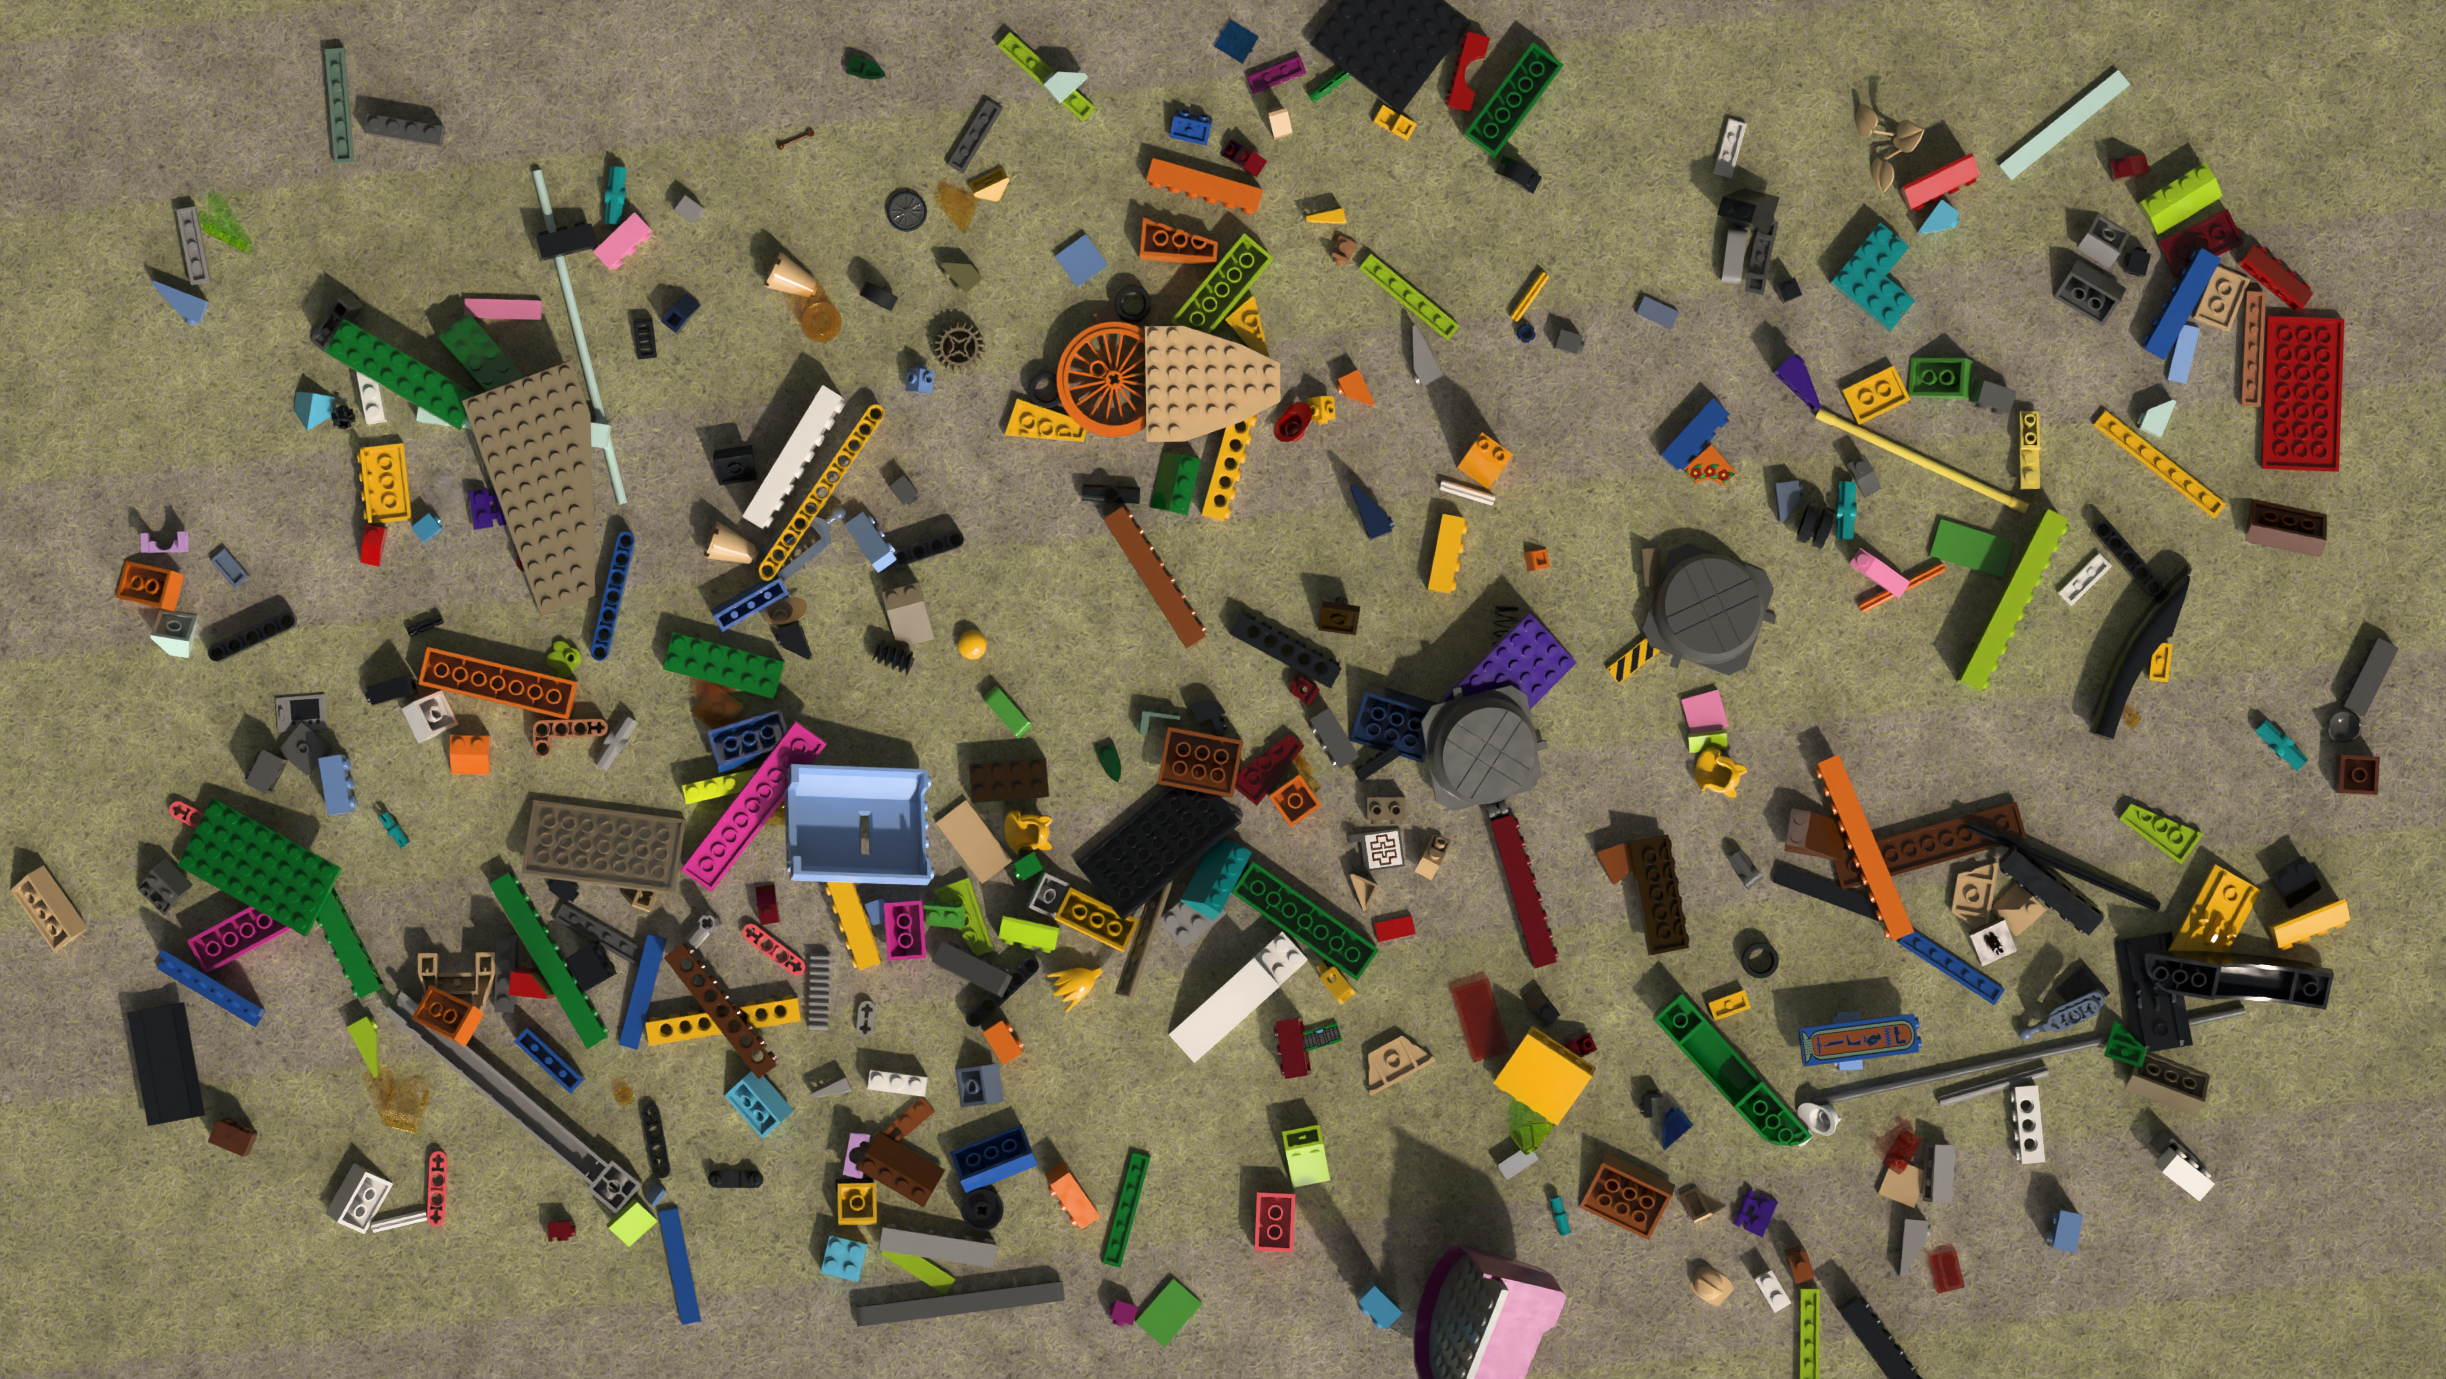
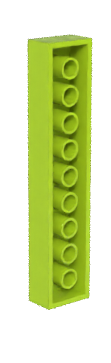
(2012, 600)

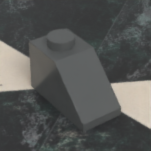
(1864, 476)

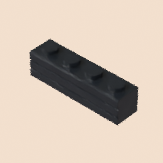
(1377, 763)

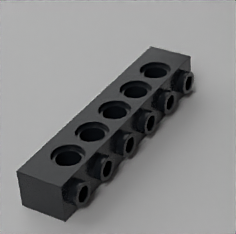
(1240, 632)

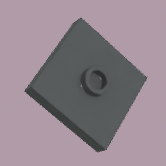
(304, 748)

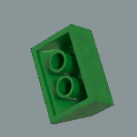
(1175, 483)

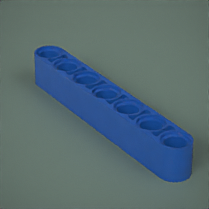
(612, 586)

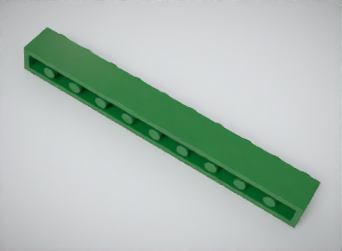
(549, 960)

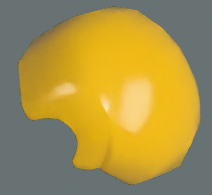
(972, 644)

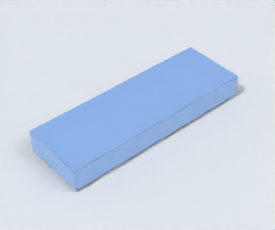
(2183, 354)

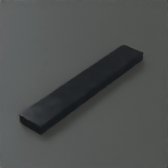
(1825, 891)

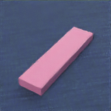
(503, 309)

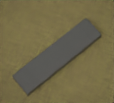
(974, 136)

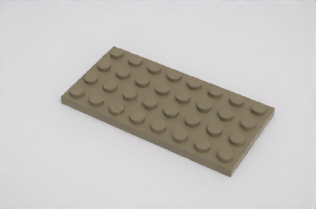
(603, 847)

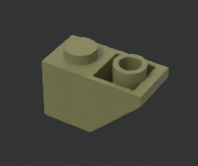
(963, 275)

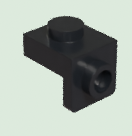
(1646, 1106)

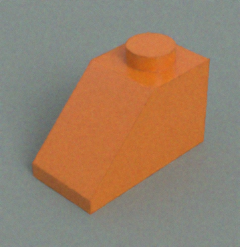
(1354, 388)

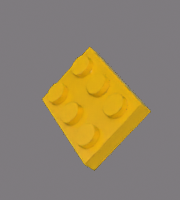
(1876, 395)

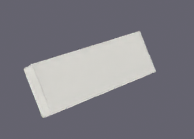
(1729, 148)
(2085, 579)

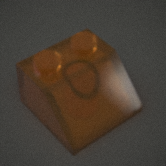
(718, 708)

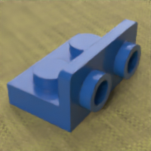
(1191, 127)

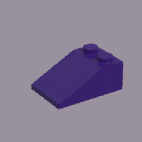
(1797, 379)

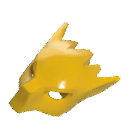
(1075, 983)

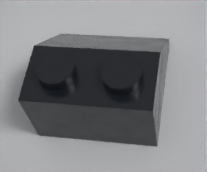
(794, 640)
(2296, 881)
(590, 966)

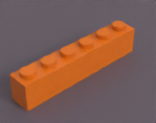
(1204, 185)

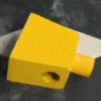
(1340, 988)

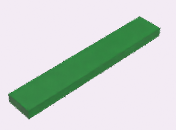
(1126, 1209)

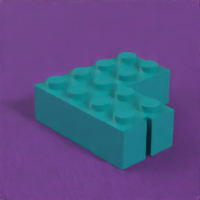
(1865, 279)

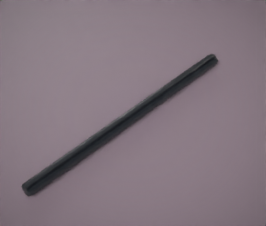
(2065, 866)

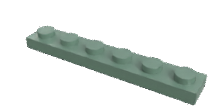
(339, 105)

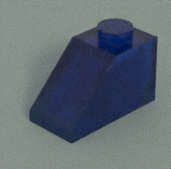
(1674, 1126)

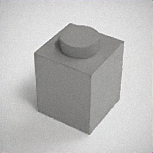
(688, 209)

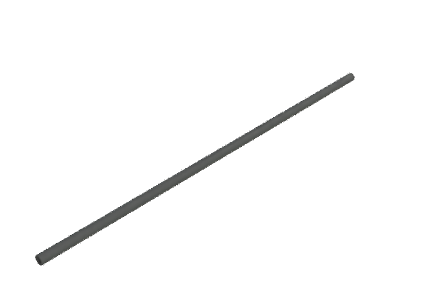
(2002, 1061)

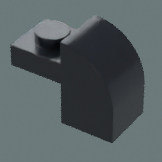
(1518, 174)
(1210, 710)

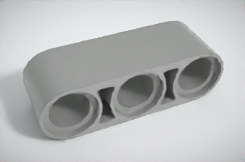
(1734, 255)

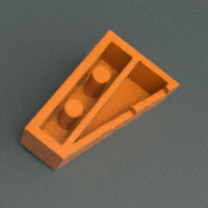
(1071, 1196)

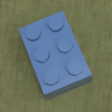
(337, 784)

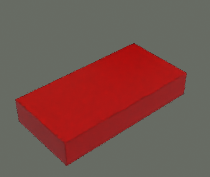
(1395, 928)

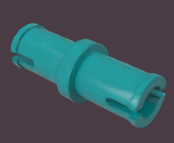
(394, 829)
(1560, 1215)

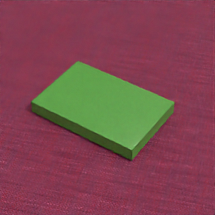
(1168, 1312)

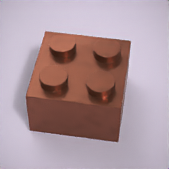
(2357, 774)
(232, 1136)

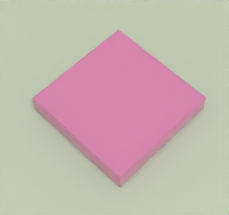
(1704, 712)

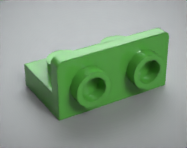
(945, 914)

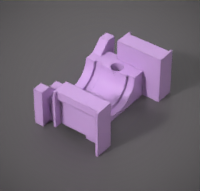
(152, 547)
(850, 1166)

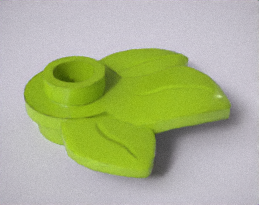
(560, 659)

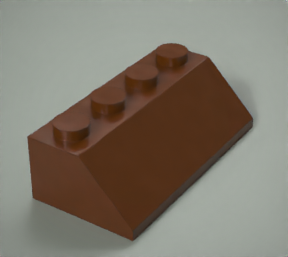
(2286, 528)
(901, 1169)

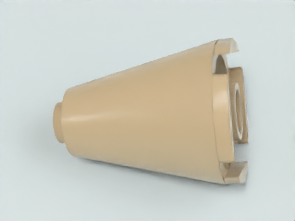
(789, 277)
(729, 546)

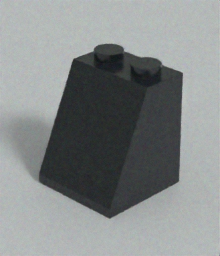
(1749, 209)

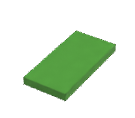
(1971, 548)

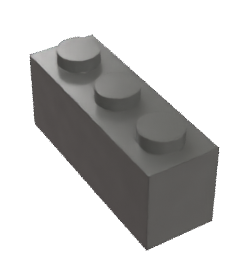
(1333, 738)

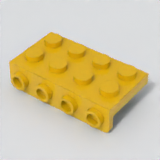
(385, 483)

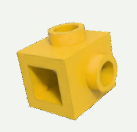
(1322, 409)

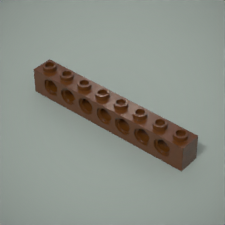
(675, 960)

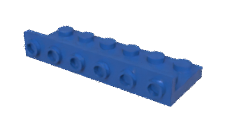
(210, 989)

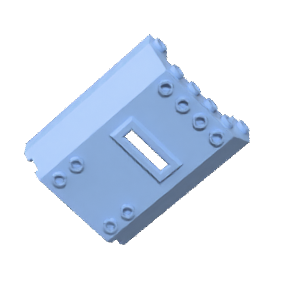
(825, 828)

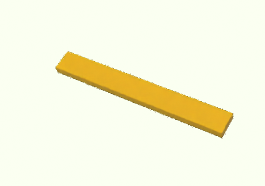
(2159, 464)

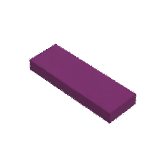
(1276, 74)

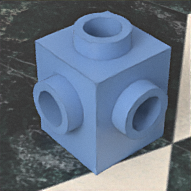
(919, 379)

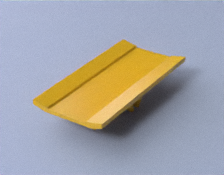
(2216, 913)

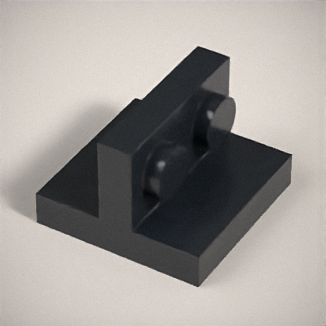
(735, 465)

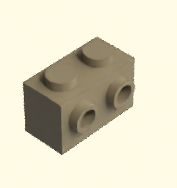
(1386, 809)

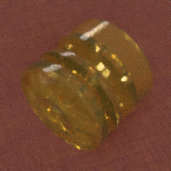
(828, 313)

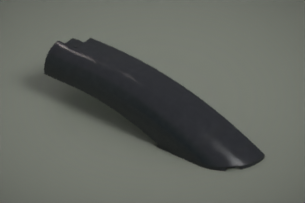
(2141, 642)
(2239, 977)

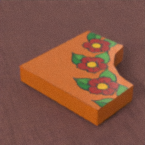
(1709, 466)

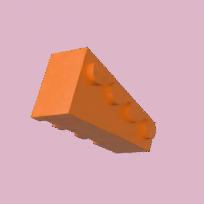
(1175, 245)

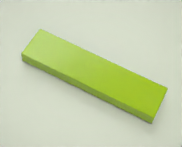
(923, 1270)

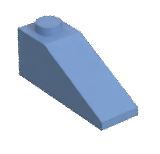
(186, 305)

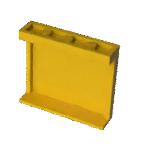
(1544, 1075)

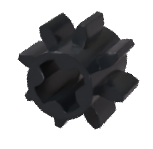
(343, 417)

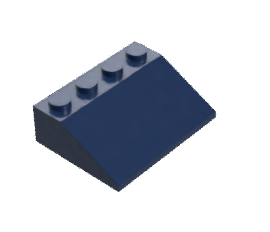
(1391, 719)

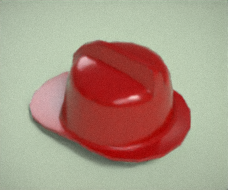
(1293, 422)

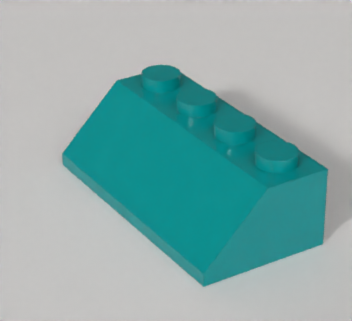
(1215, 878)

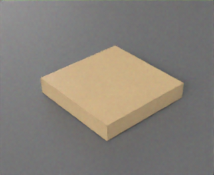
(1903, 1187)

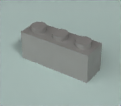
(1938, 1173)

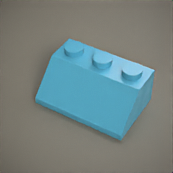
(759, 1104)

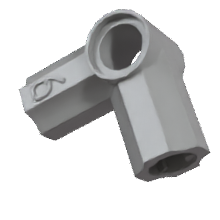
(706, 926)

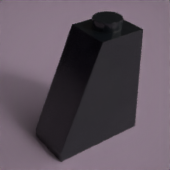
(391, 690)

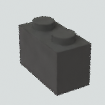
(1992, 396)

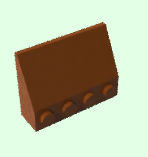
(1200, 762)
(1627, 1195)

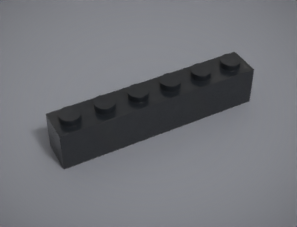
(2051, 890)

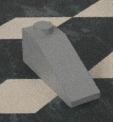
(1424, 364)
(1912, 1240)

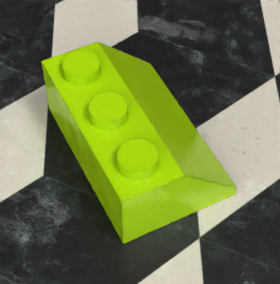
(1029, 934)

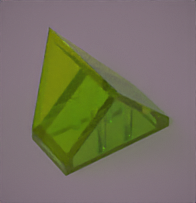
(1531, 1135)

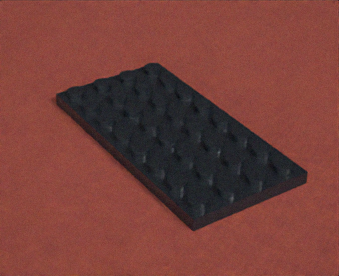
(1156, 846)

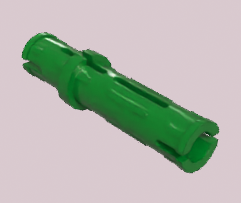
(1315, 95)

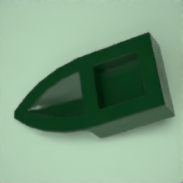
(864, 68)
(1110, 761)

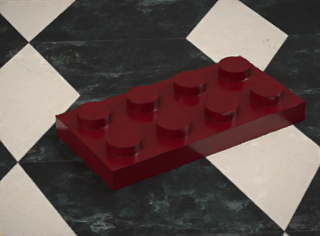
(2213, 234)

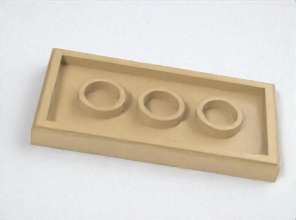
(974, 841)

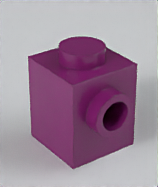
(1121, 1313)

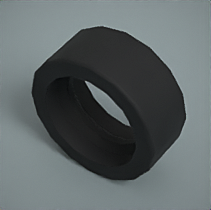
(1130, 289)
(878, 296)
(1031, 390)
(1774, 963)

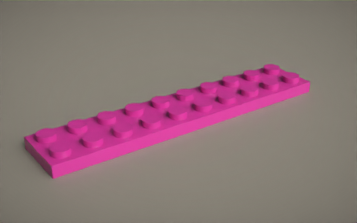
(751, 807)

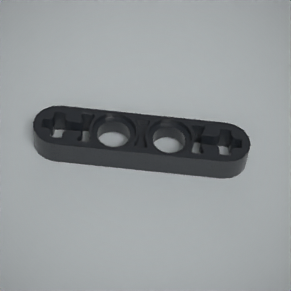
(653, 1141)

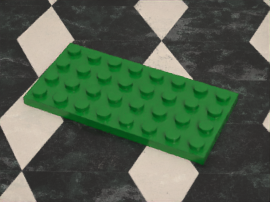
(259, 867)

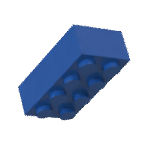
(746, 740)
(993, 1158)

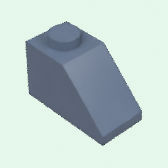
(1787, 497)

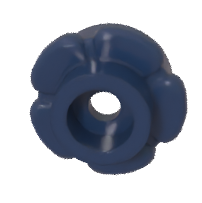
(1526, 328)

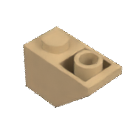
(1279, 122)
(1432, 856)

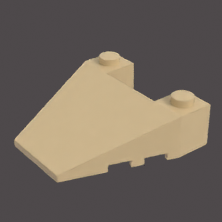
(469, 987)

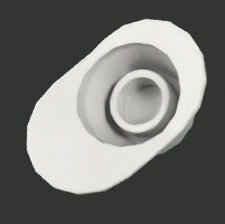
(1818, 1118)

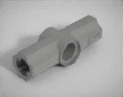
(615, 742)

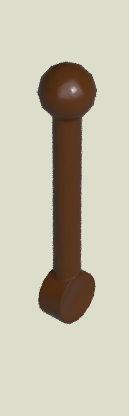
(810, 133)

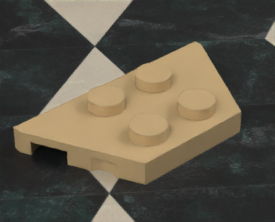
(1974, 895)
(1394, 1062)

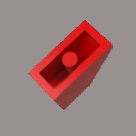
(373, 545)

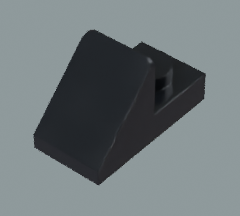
(1540, 1006)

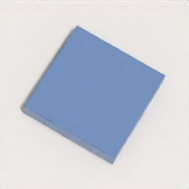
(1081, 260)

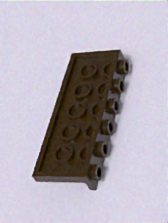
(1658, 894)

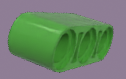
(1007, 712)

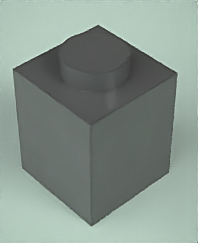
(1569, 342)
(904, 491)

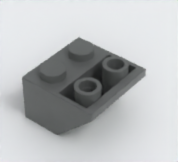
(164, 886)

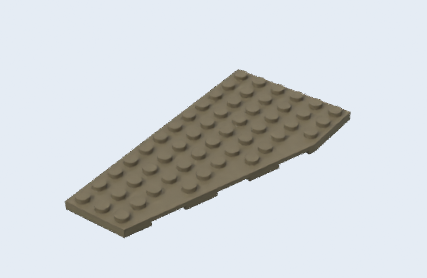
(540, 467)

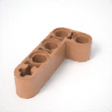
(570, 732)

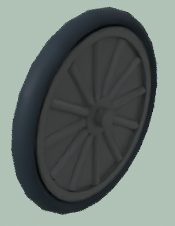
(906, 211)

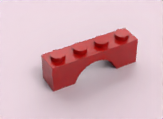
(1473, 48)

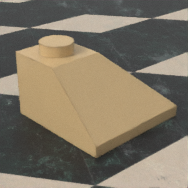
(2018, 909)

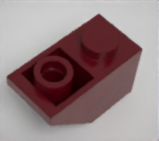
(1244, 158)
(1581, 1045)

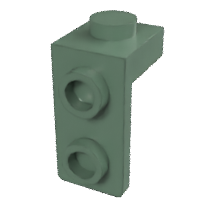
(1142, 724)

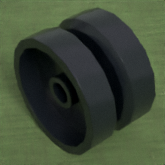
(1817, 525)
(972, 1214)

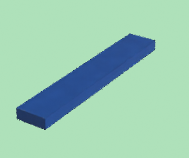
(1952, 966)
(642, 991)
(679, 1266)

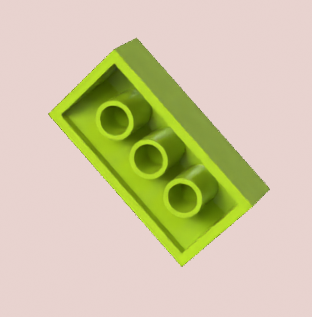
(2181, 199)

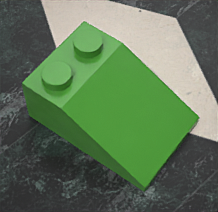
(1941, 378)

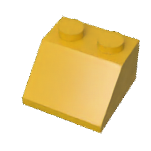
(857, 1204)

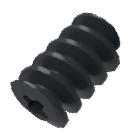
(894, 656)

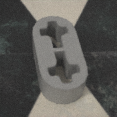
(861, 1017)

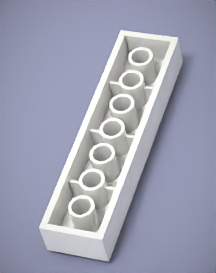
(794, 457)

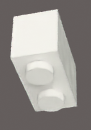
(1772, 1290)

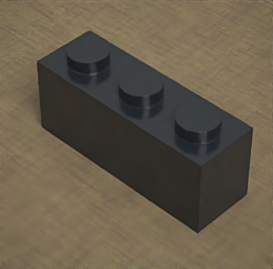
(565, 241)

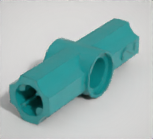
(615, 195)
(1846, 510)
(2281, 744)

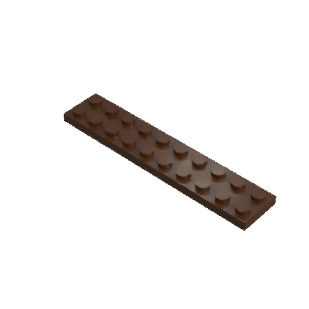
(1936, 843)

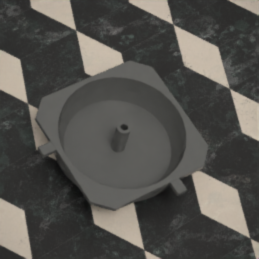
(1708, 609)
(1481, 747)

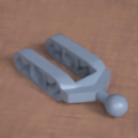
(822, 528)
(2056, 1016)

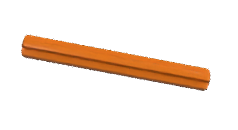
(1914, 581)

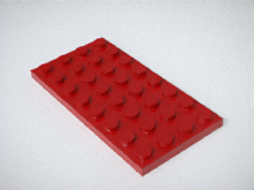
(2302, 394)

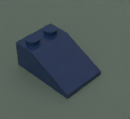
(1372, 516)

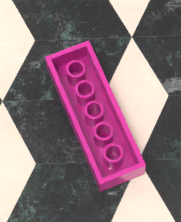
(234, 938)

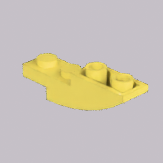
(2029, 449)

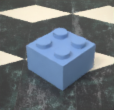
(2065, 1230)

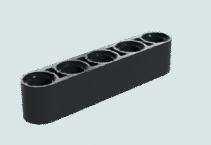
(928, 550)
(2136, 561)
(242, 637)
(998, 1001)

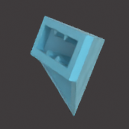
(313, 408)

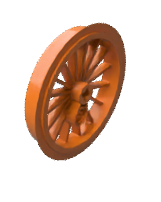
(1138, 420)

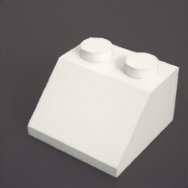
(429, 716)

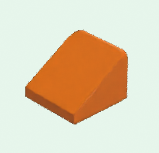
(1537, 559)

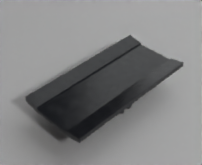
(2154, 1015)
(166, 1064)

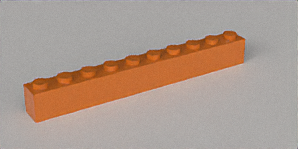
(1864, 847)

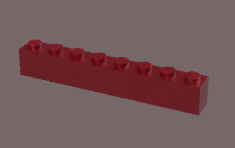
(1523, 891)

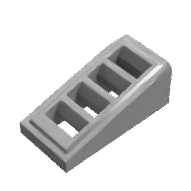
(836, 1087)

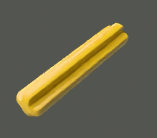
(1529, 296)

